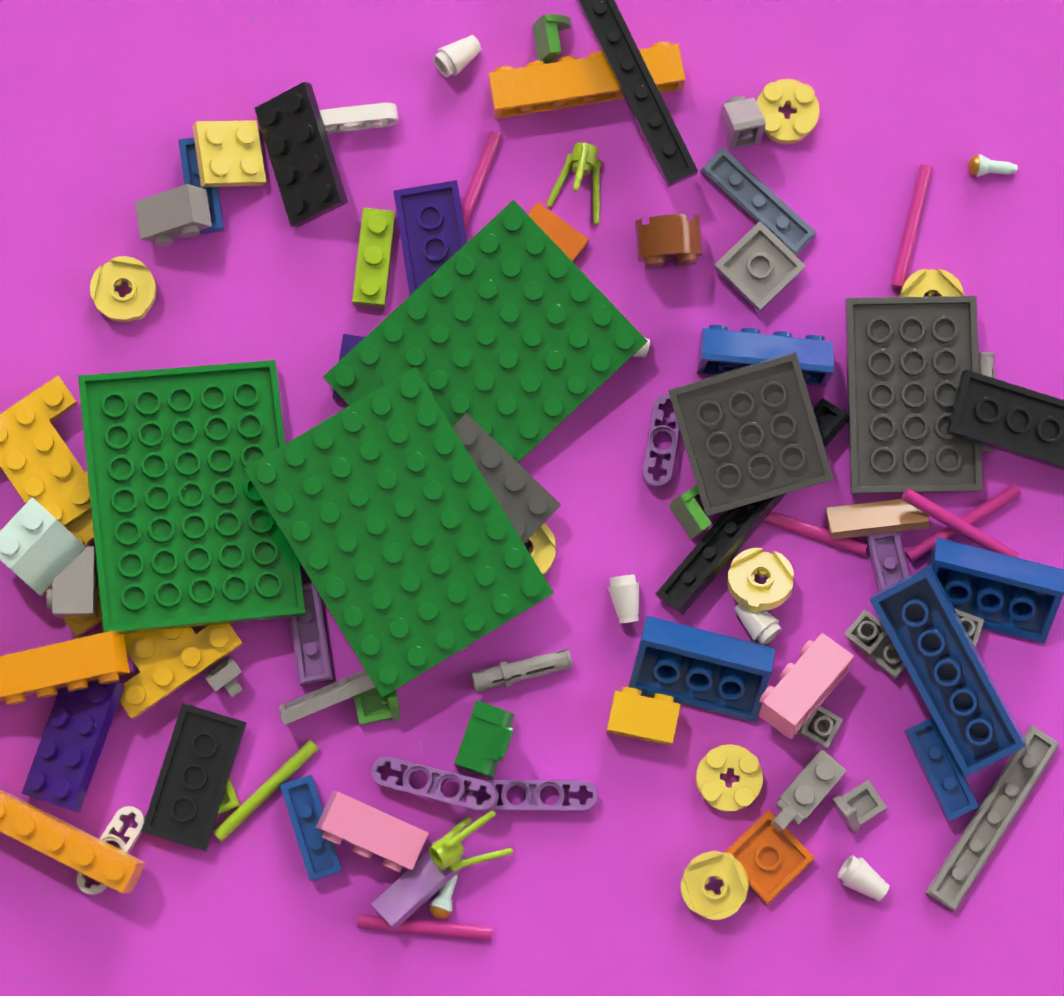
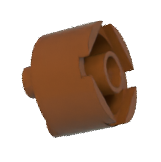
(669, 239)

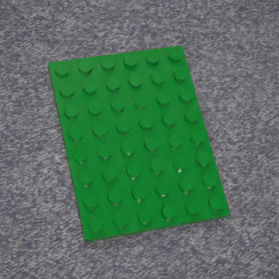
(499, 336)
(171, 501)
(398, 531)

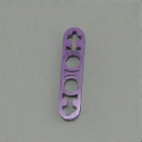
(433, 788)
(532, 789)

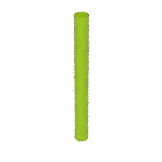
(265, 790)

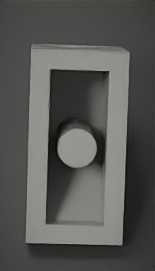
(742, 122)
(76, 588)

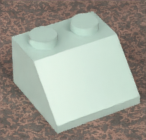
(37, 546)

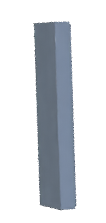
(757, 200)

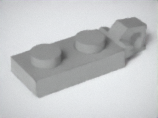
(807, 790)

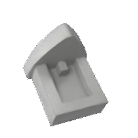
(859, 805)

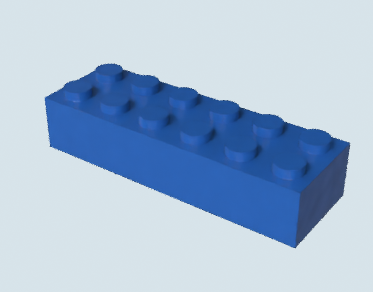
(948, 670)

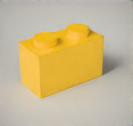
(643, 716)

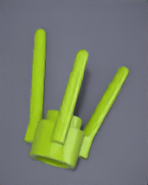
(582, 161)
(448, 849)

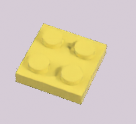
(229, 153)

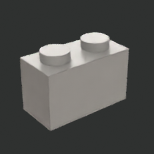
(173, 215)

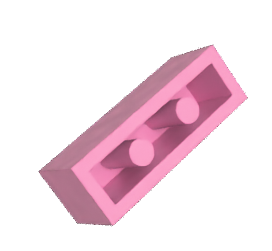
(805, 685)
(371, 832)

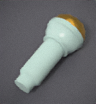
(980, 165)
(442, 905)

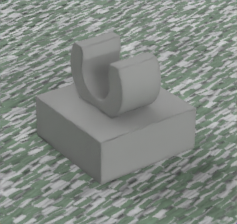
(224, 675)

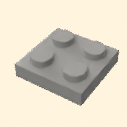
(759, 266)

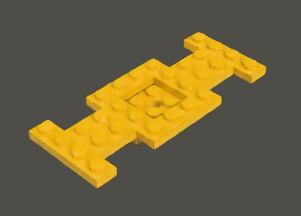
(46, 470)

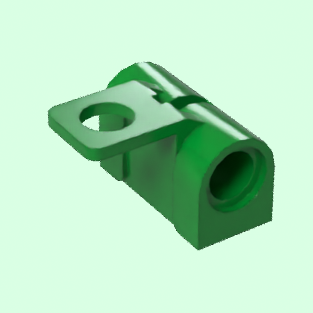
(485, 739)

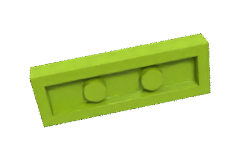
(373, 257)

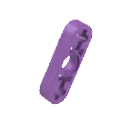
(649, 463)

